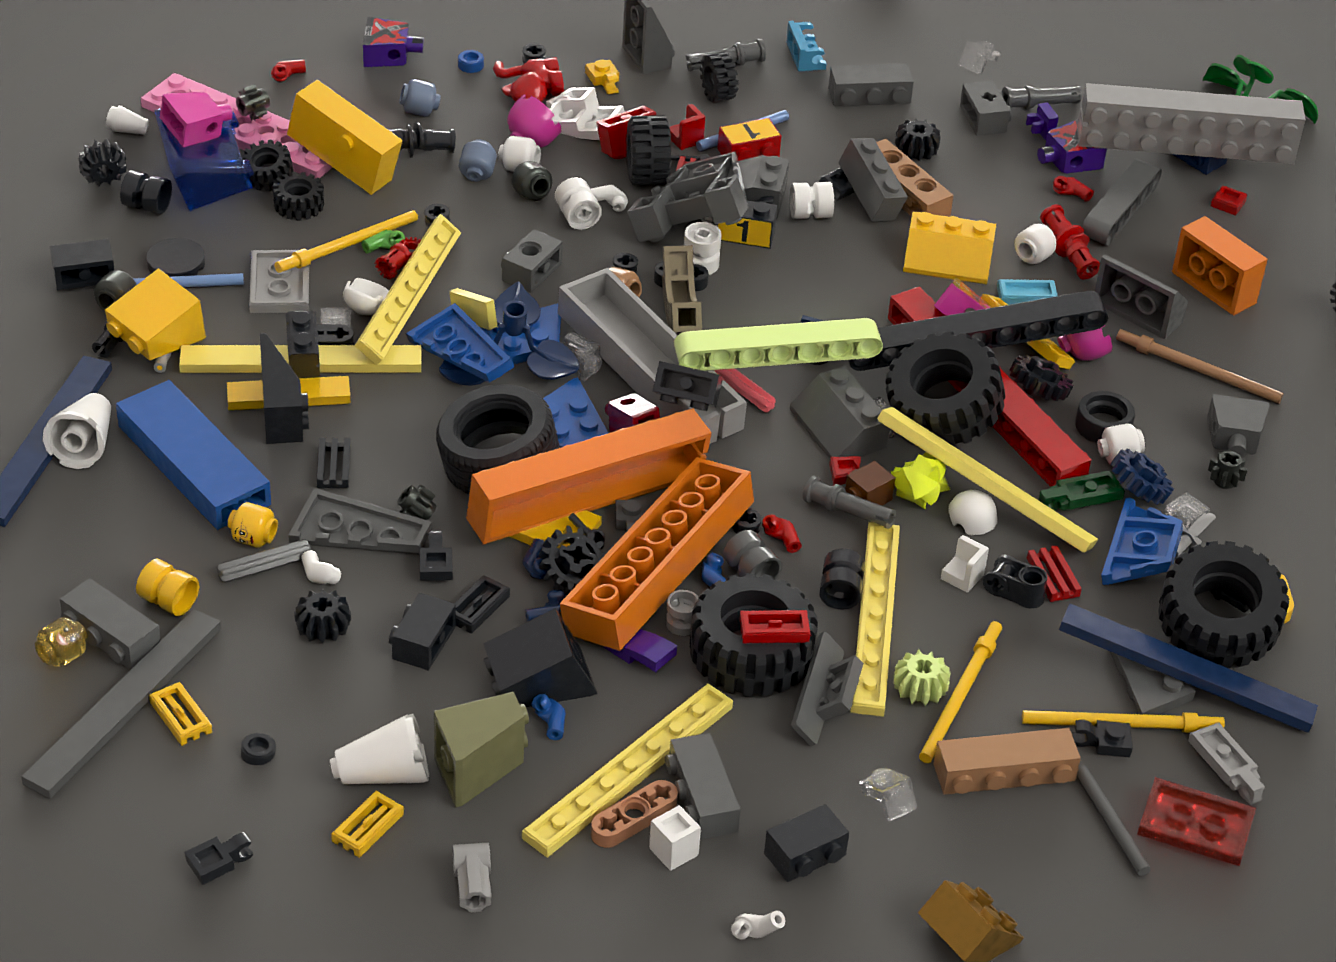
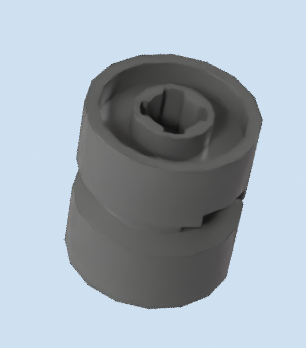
(749, 554)

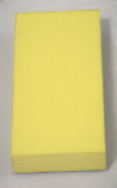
(477, 307)

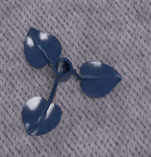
(515, 314)

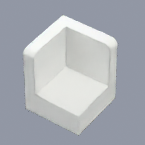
(967, 565)
(674, 837)

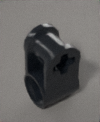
(1018, 582)

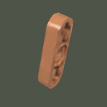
(628, 826)

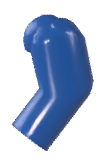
(712, 569)

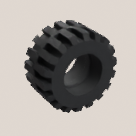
(648, 150)

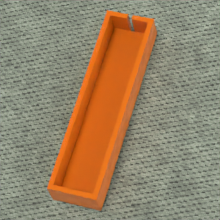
(584, 475)

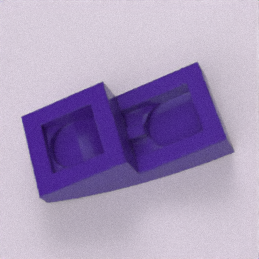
(647, 649)

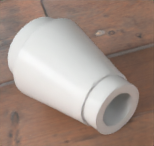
(126, 121)

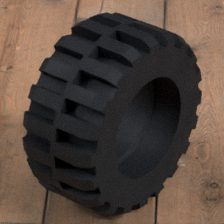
(941, 360)
(1228, 570)
(748, 666)

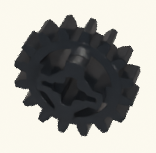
(1041, 378)
(569, 561)

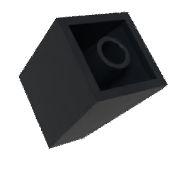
(539, 660)

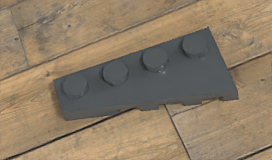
(350, 523)

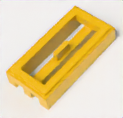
(170, 721)
(373, 826)

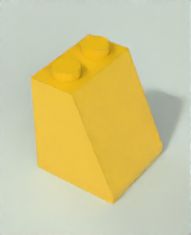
(156, 317)

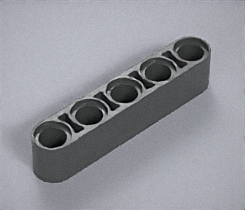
(1121, 202)

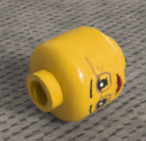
(253, 525)

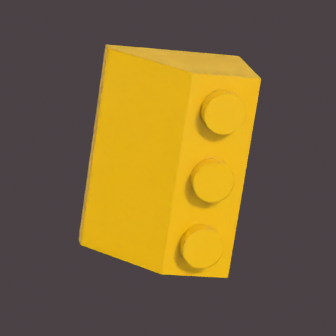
(949, 247)

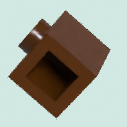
(871, 483)

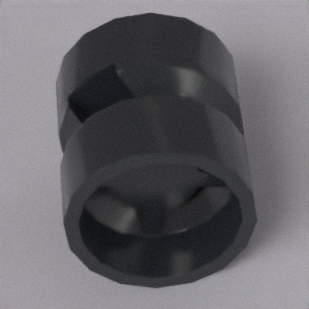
(148, 192)
(842, 579)

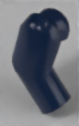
(531, 560)
(554, 597)

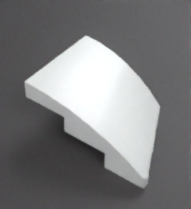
(578, 112)

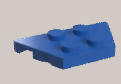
(545, 328)
(574, 414)
(1141, 544)

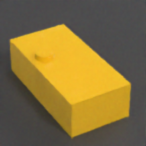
(344, 137)

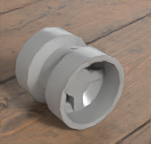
(680, 609)

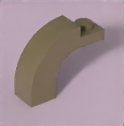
(679, 295)

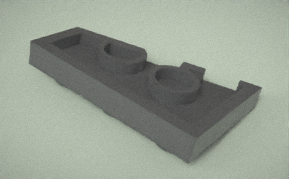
(1151, 689)

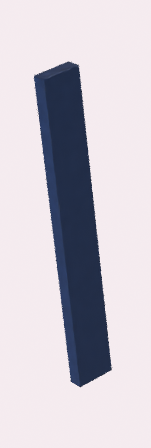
(32, 456)
(1189, 668)

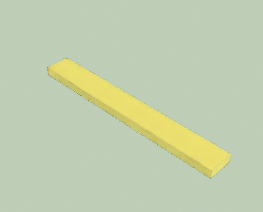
(407, 290)
(331, 359)
(987, 479)
(876, 619)
(624, 771)

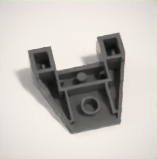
(692, 193)

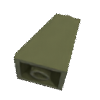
(479, 744)

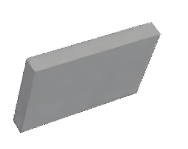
(277, 291)

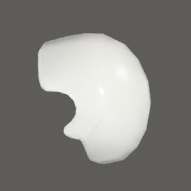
(364, 296)
(974, 512)

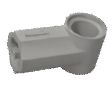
(472, 870)

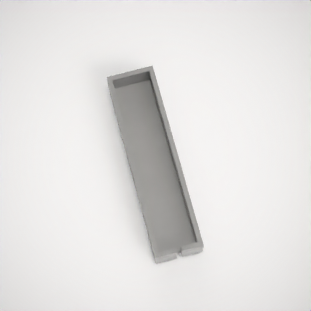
(1190, 123)
(634, 343)

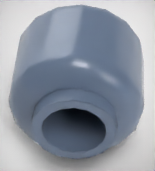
(419, 97)
(477, 160)

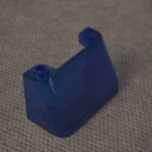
(207, 169)

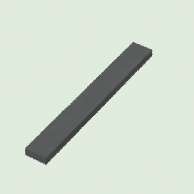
(120, 704)

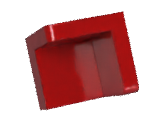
(689, 130)

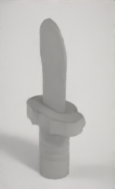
(1190, 535)

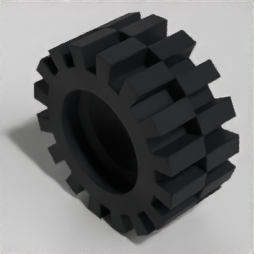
(719, 77)
(266, 154)
(298, 196)

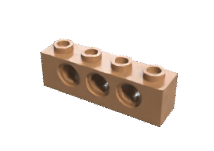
(922, 189)

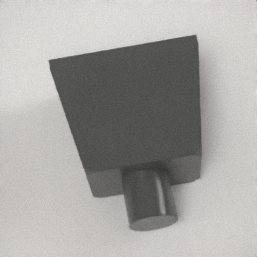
(1236, 423)

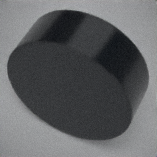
(258, 749)

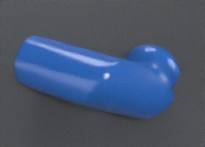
(551, 713)

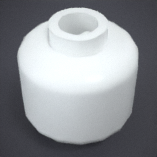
(518, 150)
(1035, 243)
(1118, 438)

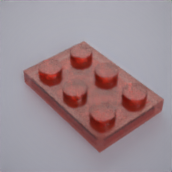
(1197, 821)

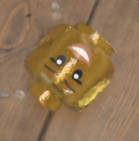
(61, 642)

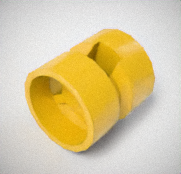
(167, 587)

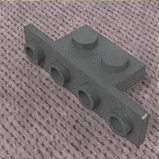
(826, 689)

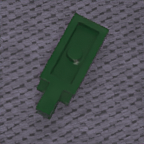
(1082, 491)

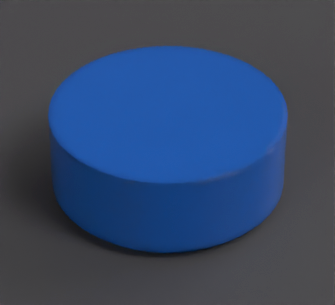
(470, 61)

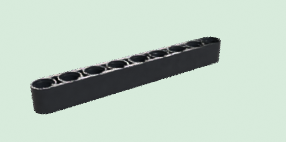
(997, 325)

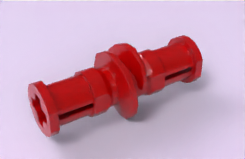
(1070, 241)

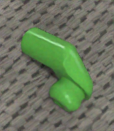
(383, 240)

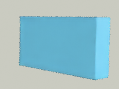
(1025, 290)

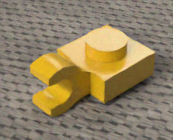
(603, 73)

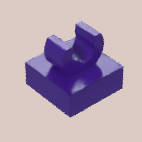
(1043, 120)

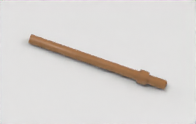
(1147, 345)

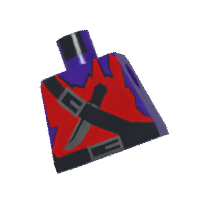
(388, 43)
(1066, 154)

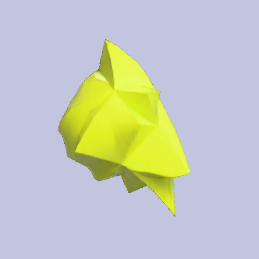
(921, 480)

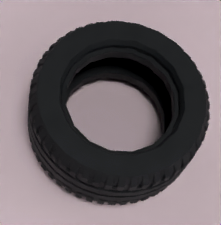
(491, 413)

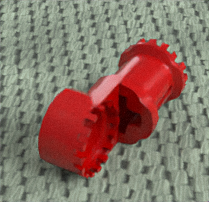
(396, 258)

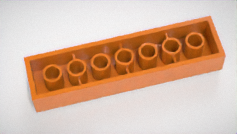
(657, 553)

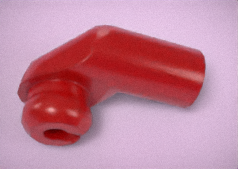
(284, 69)
(1071, 186)
(782, 530)

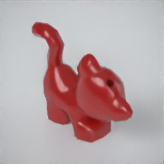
(537, 78)

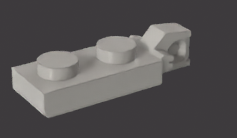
(1228, 761)

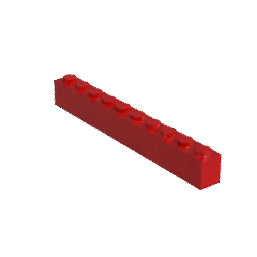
(1022, 420)

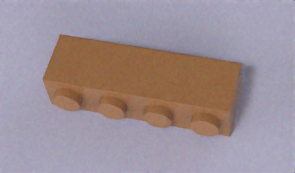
(1006, 761)

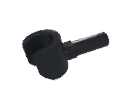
(599, 535)

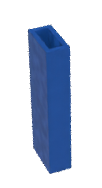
(192, 452)

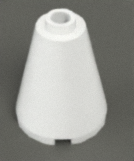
(79, 432)
(384, 756)

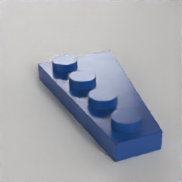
(461, 342)

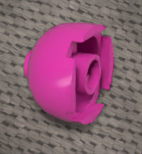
(533, 120)
(1086, 345)

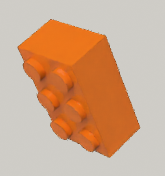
(1219, 265)

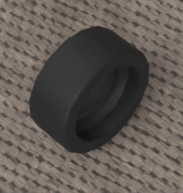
(1102, 402)

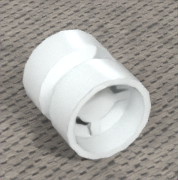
(811, 200)
(578, 203)
(706, 244)

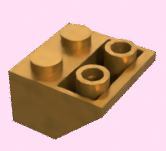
(970, 922)

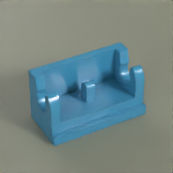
(804, 47)

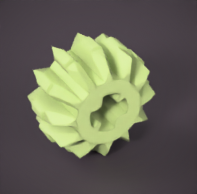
(921, 677)

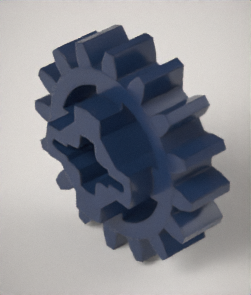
(1142, 476)

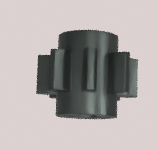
(253, 102)
(1227, 469)
(417, 502)

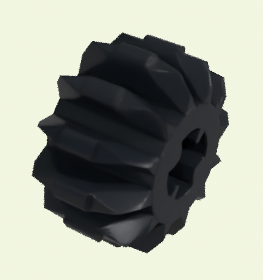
(918, 139)
(102, 162)
(322, 616)

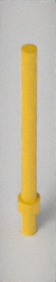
(304, 257)
(982, 650)
(1187, 722)

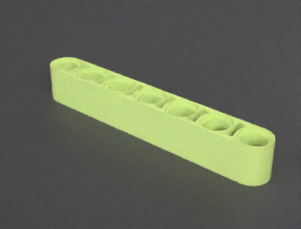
(778, 344)

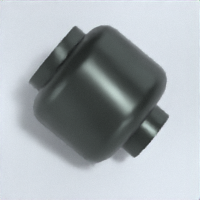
(532, 180)
(112, 288)

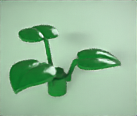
(1223, 75)

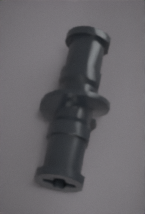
(425, 139)

